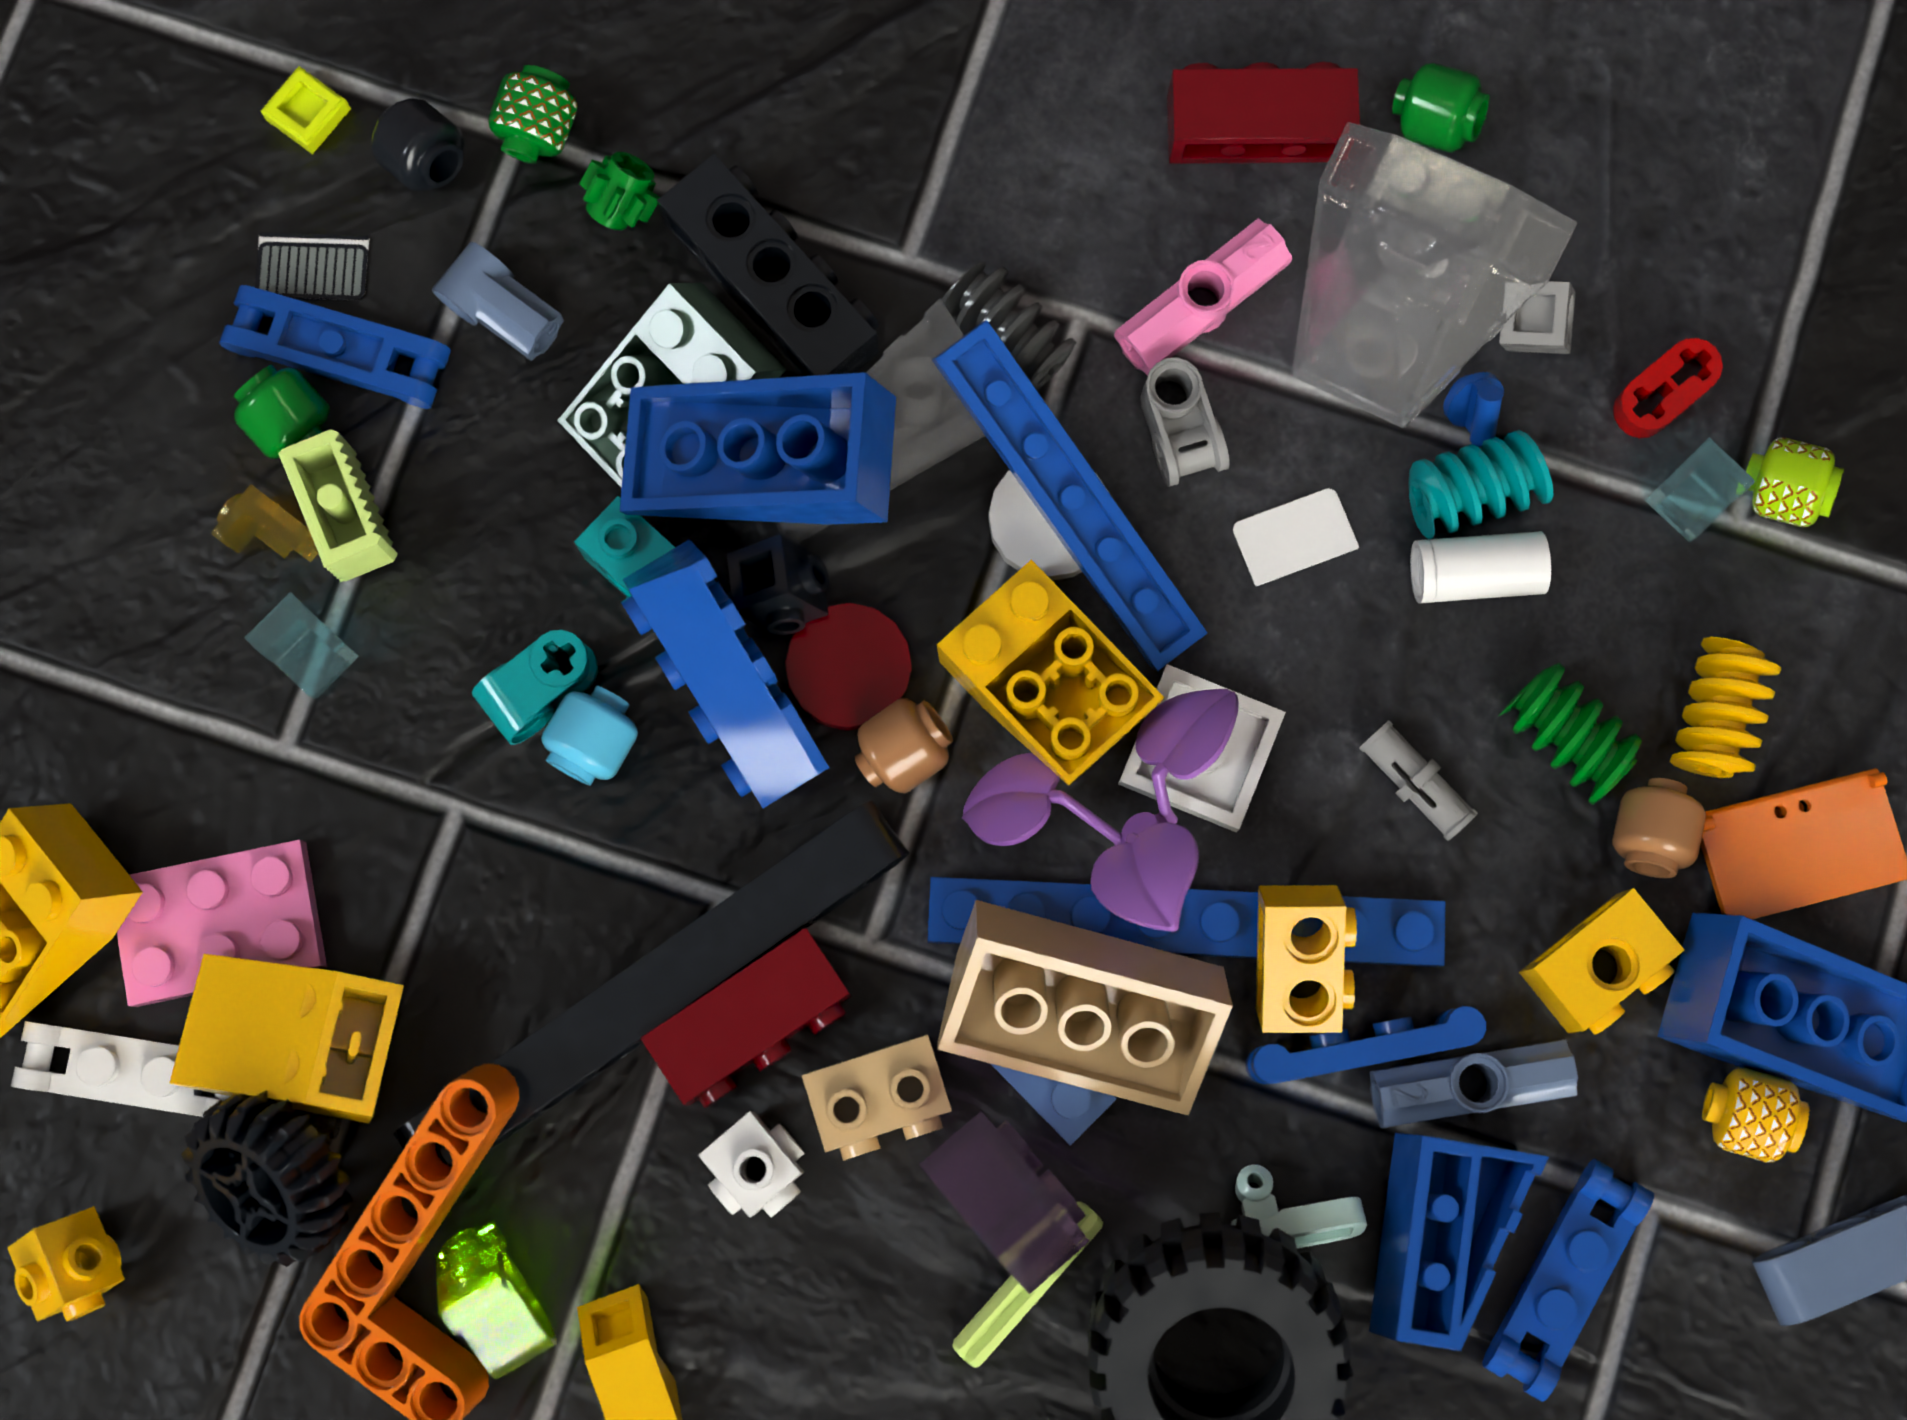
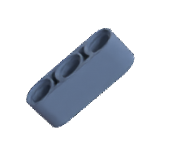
(1836, 1263)

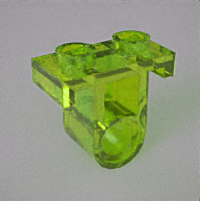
(490, 1301)

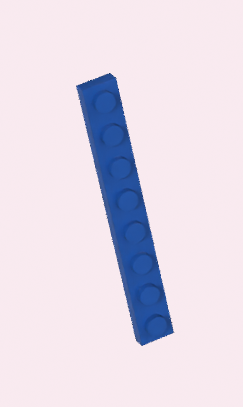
(1209, 923)

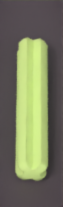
(1010, 1305)

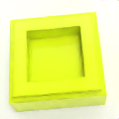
(305, 109)

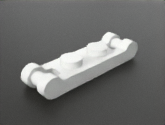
(107, 1069)

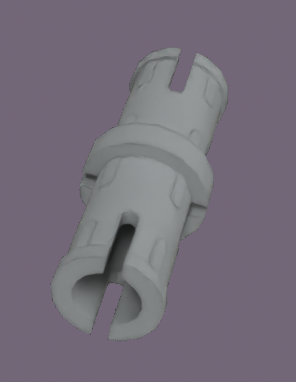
(1418, 780)

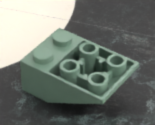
(677, 341)

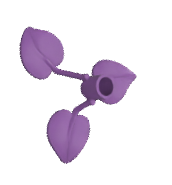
(1152, 857)

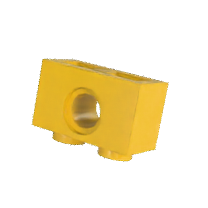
(1565, 972)

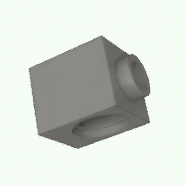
(1542, 322)

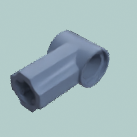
(485, 293)

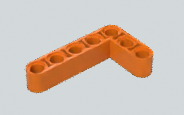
(398, 1241)

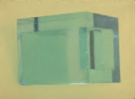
(1699, 490)
(302, 646)

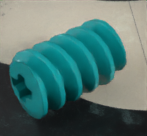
(1478, 478)

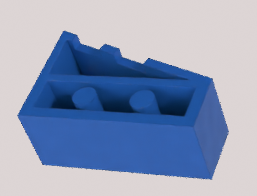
(1443, 1234)

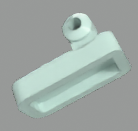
(1307, 1223)

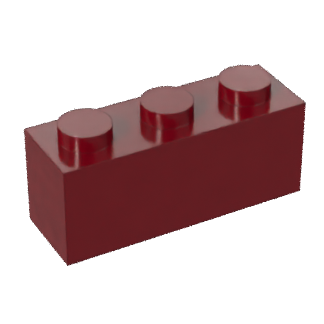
(1259, 112)
(747, 1020)

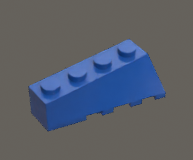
(724, 673)

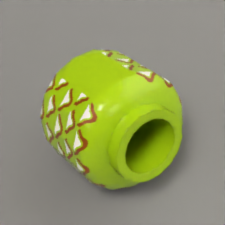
(1794, 482)

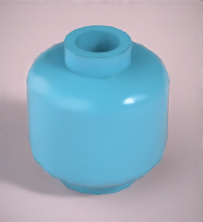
(589, 735)

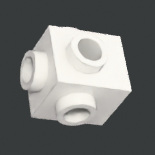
(729, 1159)

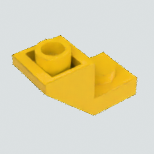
(625, 1360)

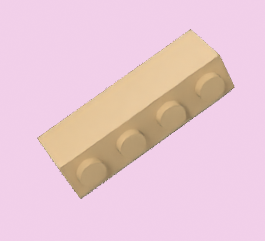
(1084, 1008)

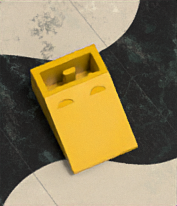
(1047, 673)
(57, 903)
(288, 1032)

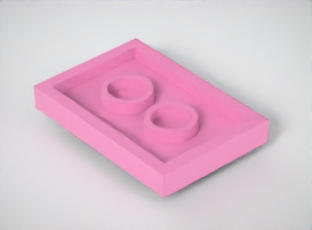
(227, 905)

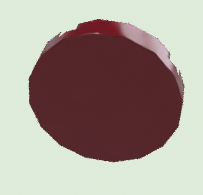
(848, 666)

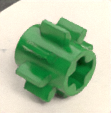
(619, 191)

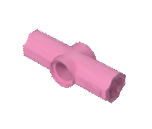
(1229, 273)

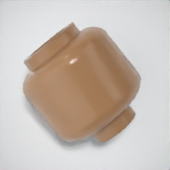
(903, 745)
(1659, 828)

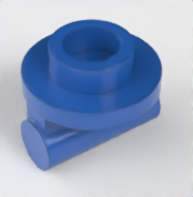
(1475, 404)

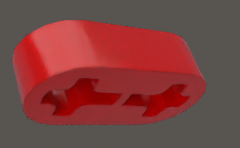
(1659, 377)

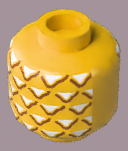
(1756, 1115)

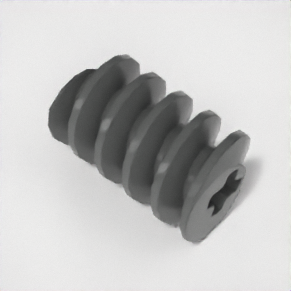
(980, 298)

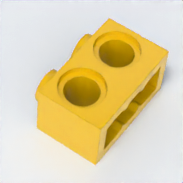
(1290, 959)

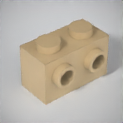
(876, 1096)

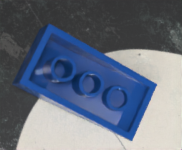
(761, 450)
(1790, 1012)

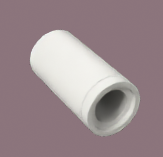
(1480, 567)

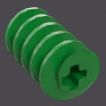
(1574, 731)

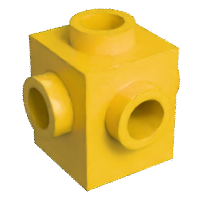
(66, 1266)

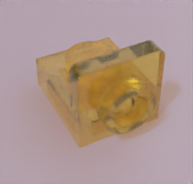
(260, 516)

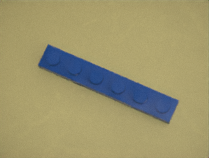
(1069, 495)

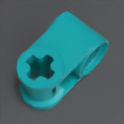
(529, 688)

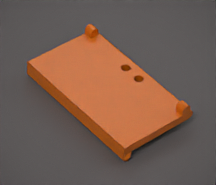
(1779, 858)

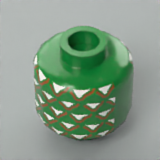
(533, 113)

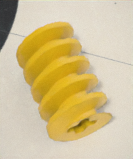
(1723, 709)

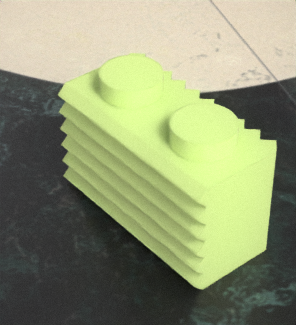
(337, 505)

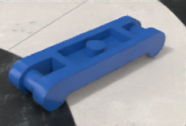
(335, 345)
(1392, 1042)
(1567, 1279)

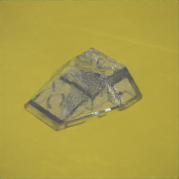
(1413, 271)

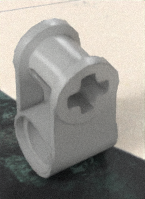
(1184, 434)

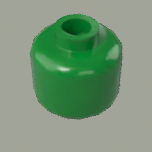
(1441, 107)
(279, 409)

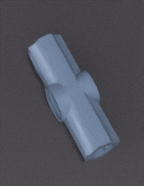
(1511, 1075)

